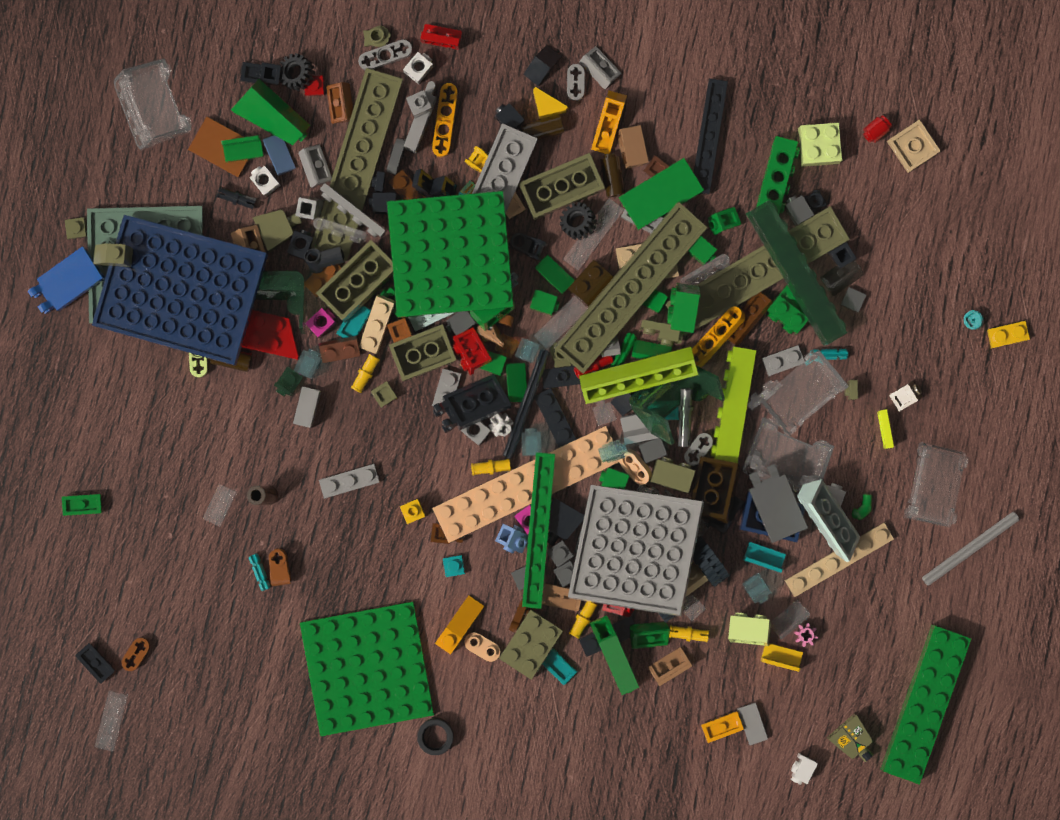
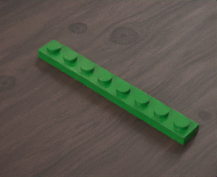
(538, 530)

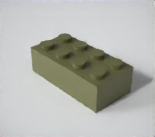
(561, 186)
(357, 281)

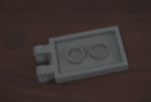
(776, 505)

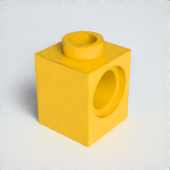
(412, 511)

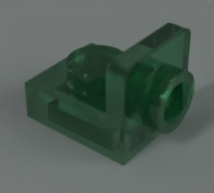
(288, 382)

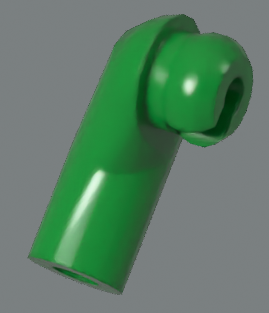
(865, 509)

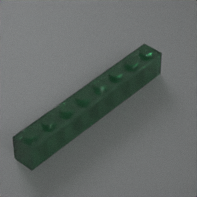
(796, 272)

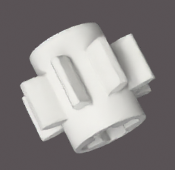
(500, 424)

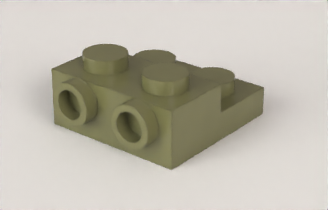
(665, 334)

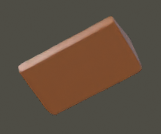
(339, 102)

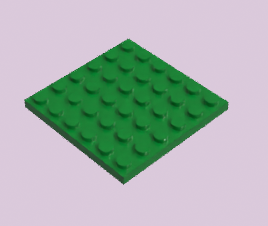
(450, 254)
(366, 668)

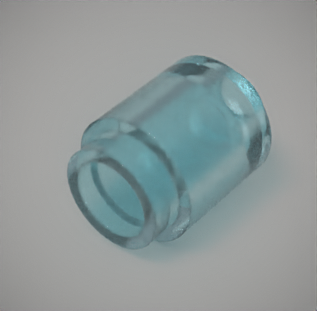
(612, 451)

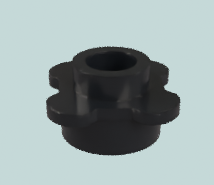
(820, 201)

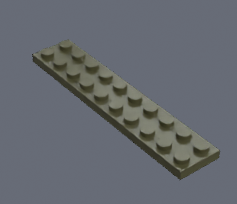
(359, 154)
(758, 270)
(630, 287)

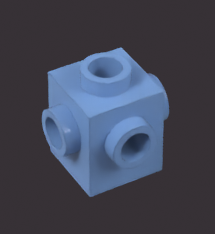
(512, 538)

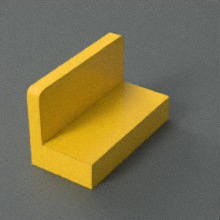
(781, 657)

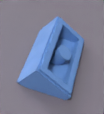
(279, 154)

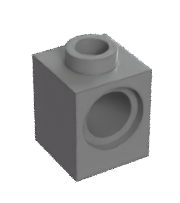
(419, 104)
(484, 431)

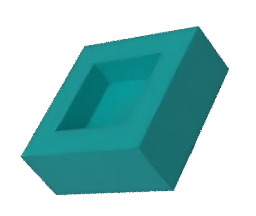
(453, 566)

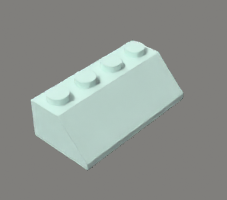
(829, 518)

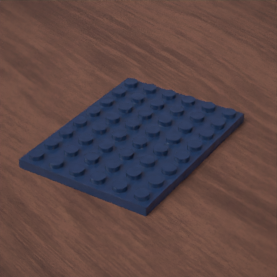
(181, 290)

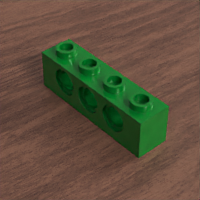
(790, 149)

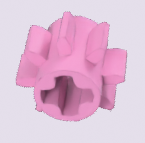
(808, 639)

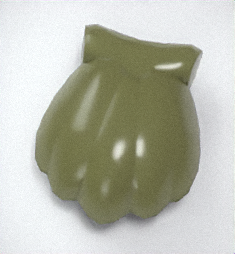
(376, 36)
(559, 360)

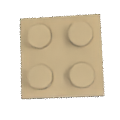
(913, 146)

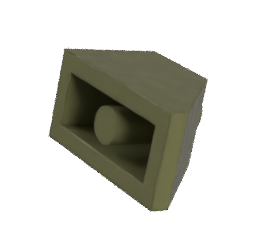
(113, 255)

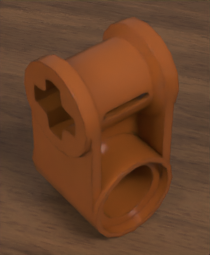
(279, 572)

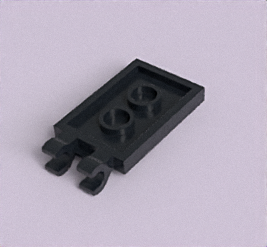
(472, 404)

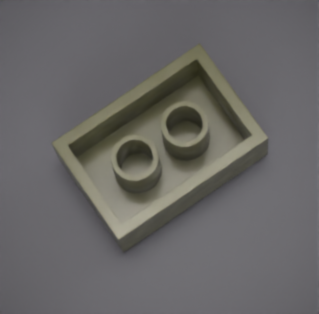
(422, 353)
(531, 644)

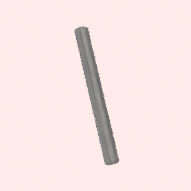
(970, 548)

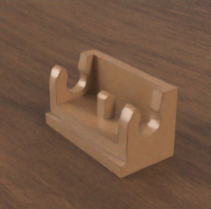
(632, 147)
(558, 597)
(669, 666)

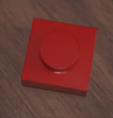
(316, 87)

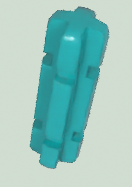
(833, 354)
(259, 572)

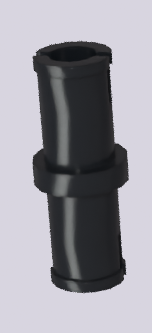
(236, 197)

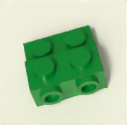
(788, 312)

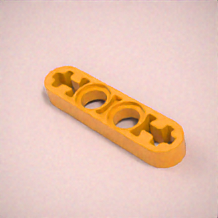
(445, 120)
(718, 339)

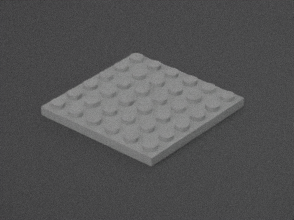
(636, 550)

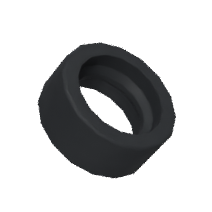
(435, 751)

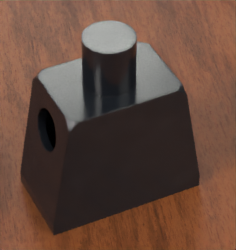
(562, 521)

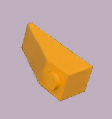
(608, 122)
(459, 624)

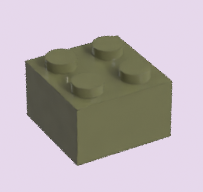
(672, 475)

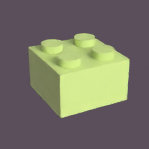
(819, 144)
(749, 630)

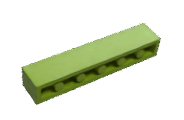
(638, 375)
(734, 406)

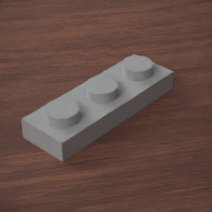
(349, 481)

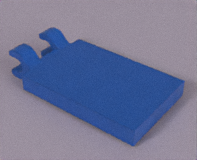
(67, 281)

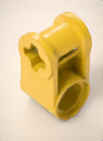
(477, 159)

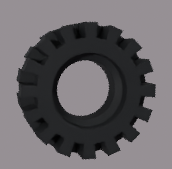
(303, 78)
(585, 227)

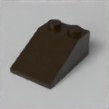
(590, 283)

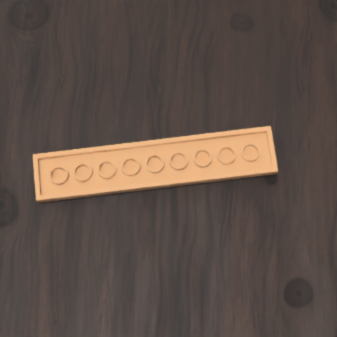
(514, 489)

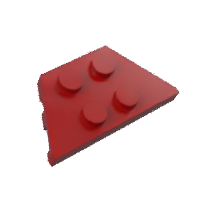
(270, 335)

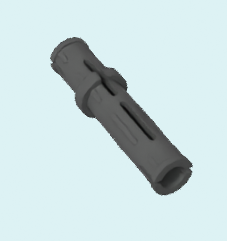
(685, 417)

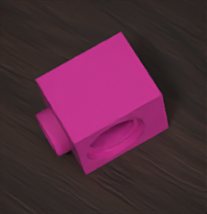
(312, 322)
(521, 516)

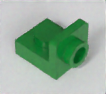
(724, 220)

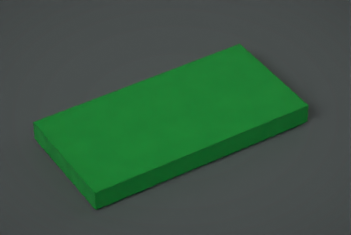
(660, 194)

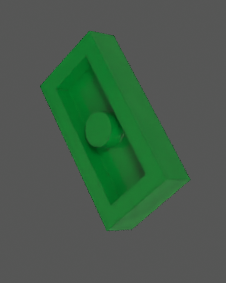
(81, 504)

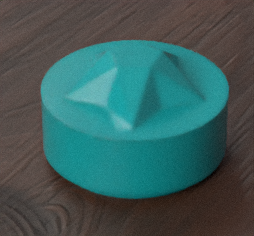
(973, 320)

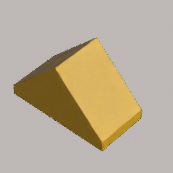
(547, 105)

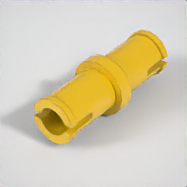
(365, 373)
(490, 467)
(583, 619)
(688, 633)

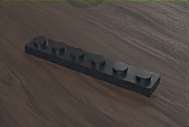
(709, 133)

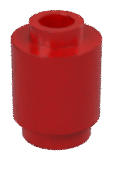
(877, 129)

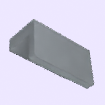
(307, 407)
(634, 430)

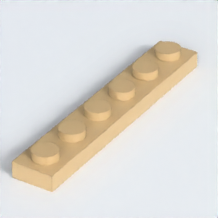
(833, 563)

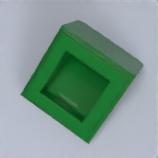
(655, 301)

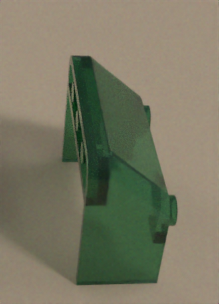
(285, 286)
(657, 402)

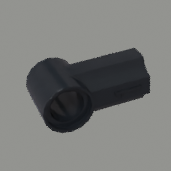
(319, 260)

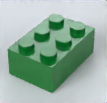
(684, 309)

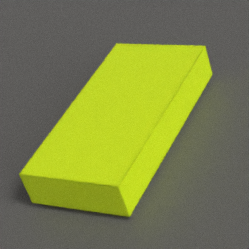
(885, 429)

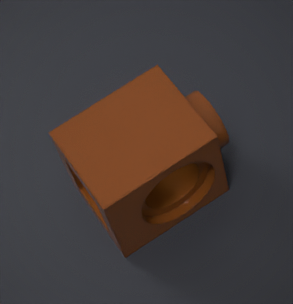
(399, 330)

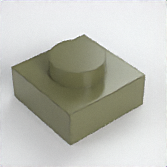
(75, 228)
(852, 390)
(383, 394)

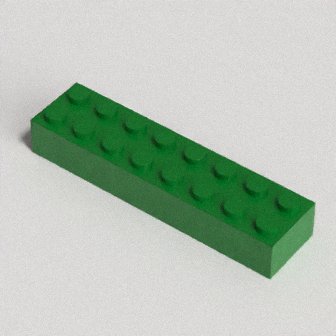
(925, 704)

